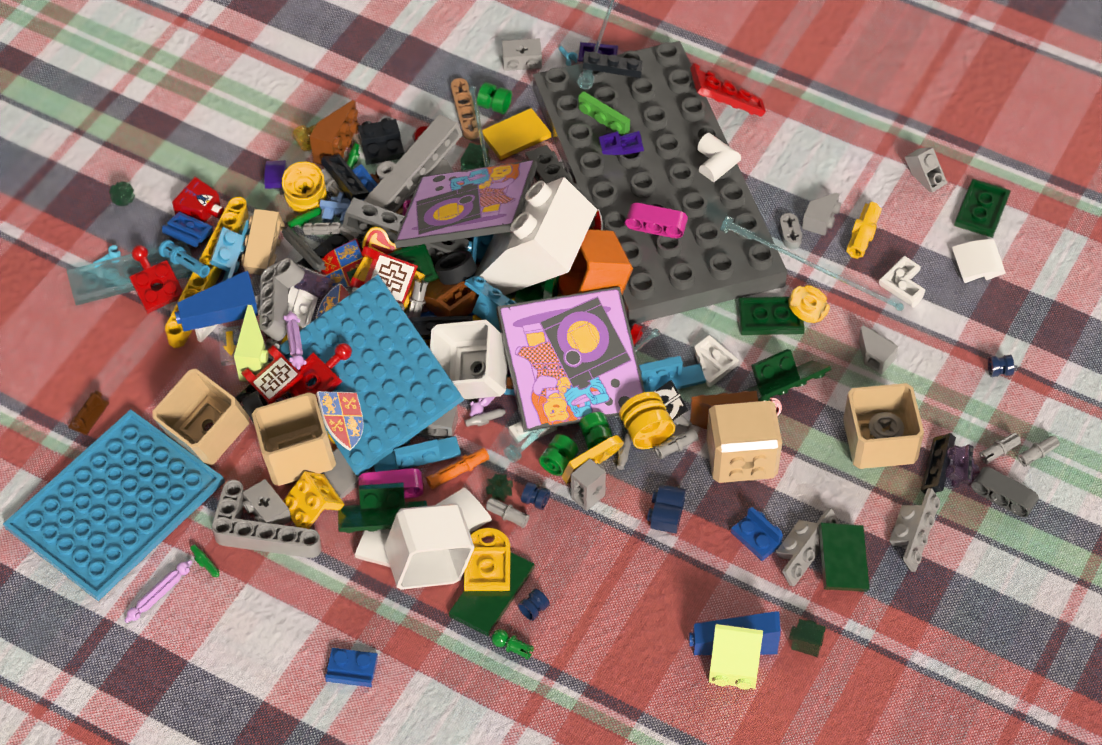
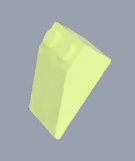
(250, 348)
(735, 656)

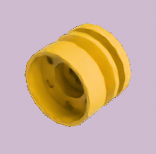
(303, 177)
(647, 420)

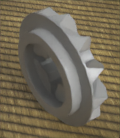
(882, 420)

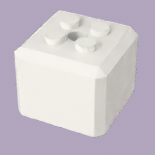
(464, 346)
(429, 546)

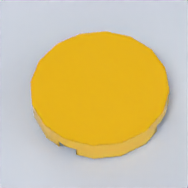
(808, 304)

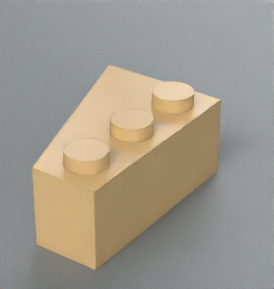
(262, 241)

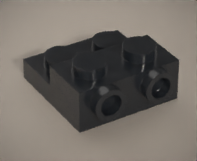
(380, 141)

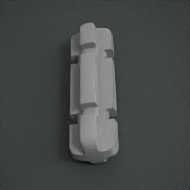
(322, 228)

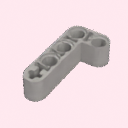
(274, 296)

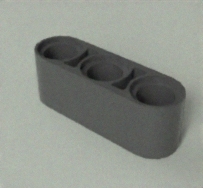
(1005, 492)

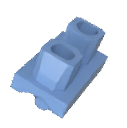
(336, 206)

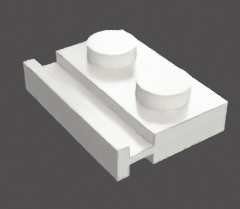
(302, 305)

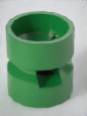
(491, 96)
(595, 429)
(558, 454)

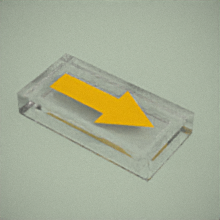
(228, 341)

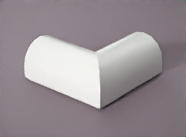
(720, 157)
(899, 282)

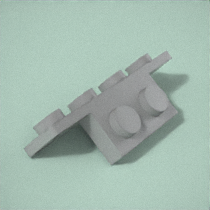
(914, 527)
(802, 546)

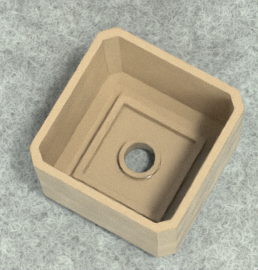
(868, 401)
(191, 407)
(293, 438)
(743, 441)

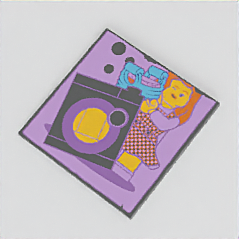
(466, 203)
(570, 357)

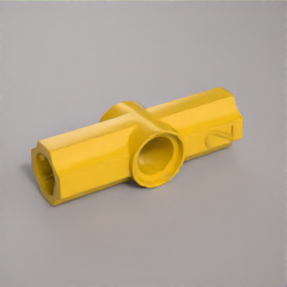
(864, 230)

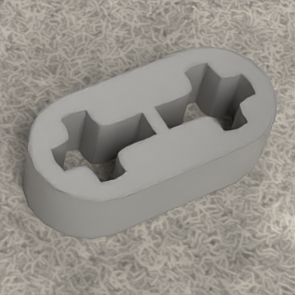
(794, 230)

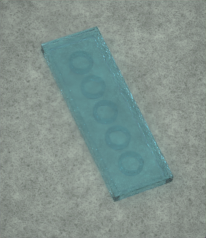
(112, 275)

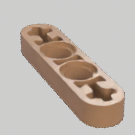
(462, 109)

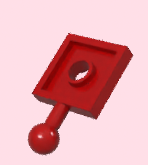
(158, 273)
(316, 368)

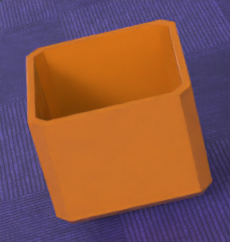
(598, 265)

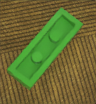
(604, 114)

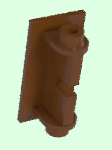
(89, 413)

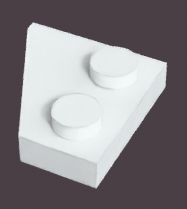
(714, 360)

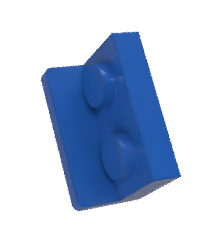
(758, 534)

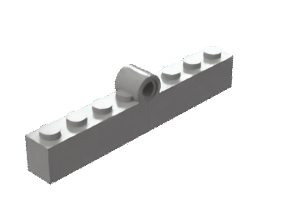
(402, 178)

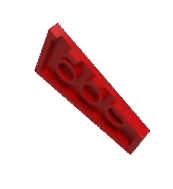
(725, 92)

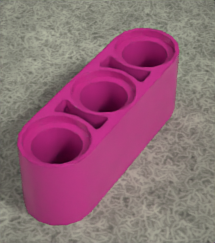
(656, 220)
(410, 477)

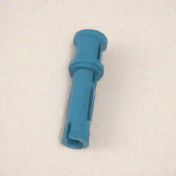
(178, 256)

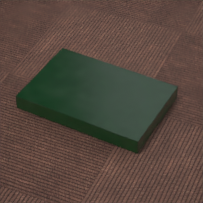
(982, 208)
(768, 316)
(843, 557)

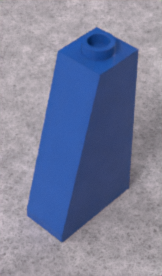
(217, 304)
(703, 633)

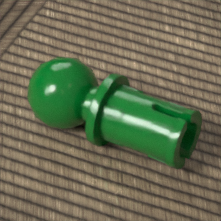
(501, 638)

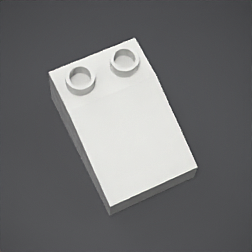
(541, 239)

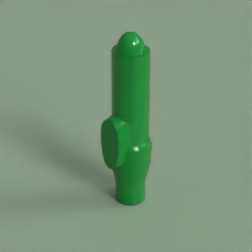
(353, 156)
(304, 218)
(204, 561)

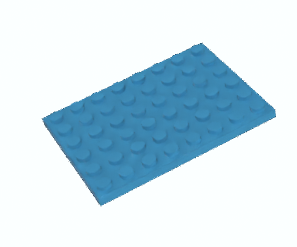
(389, 369)
(114, 504)

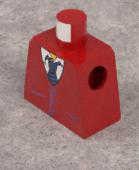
(198, 201)

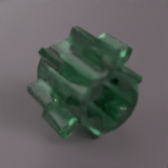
(122, 193)
(499, 487)

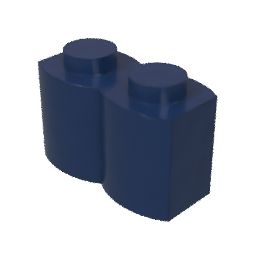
(667, 508)

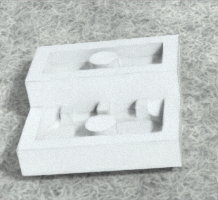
(978, 260)
(472, 509)
(372, 547)

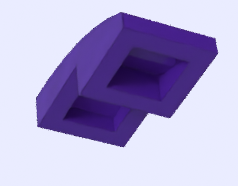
(619, 145)
(273, 174)

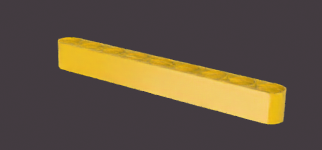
(232, 219)

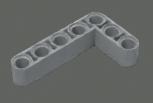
(259, 530)

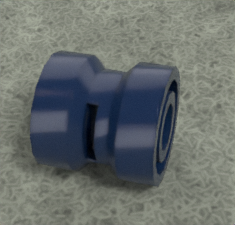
(1001, 365)
(535, 495)
(533, 604)

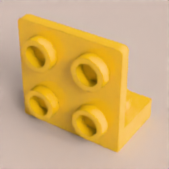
(310, 498)

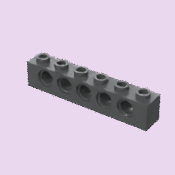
(550, 168)
(363, 216)

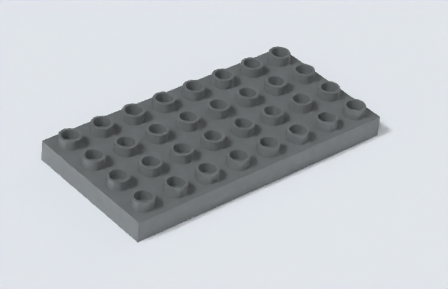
(672, 119)

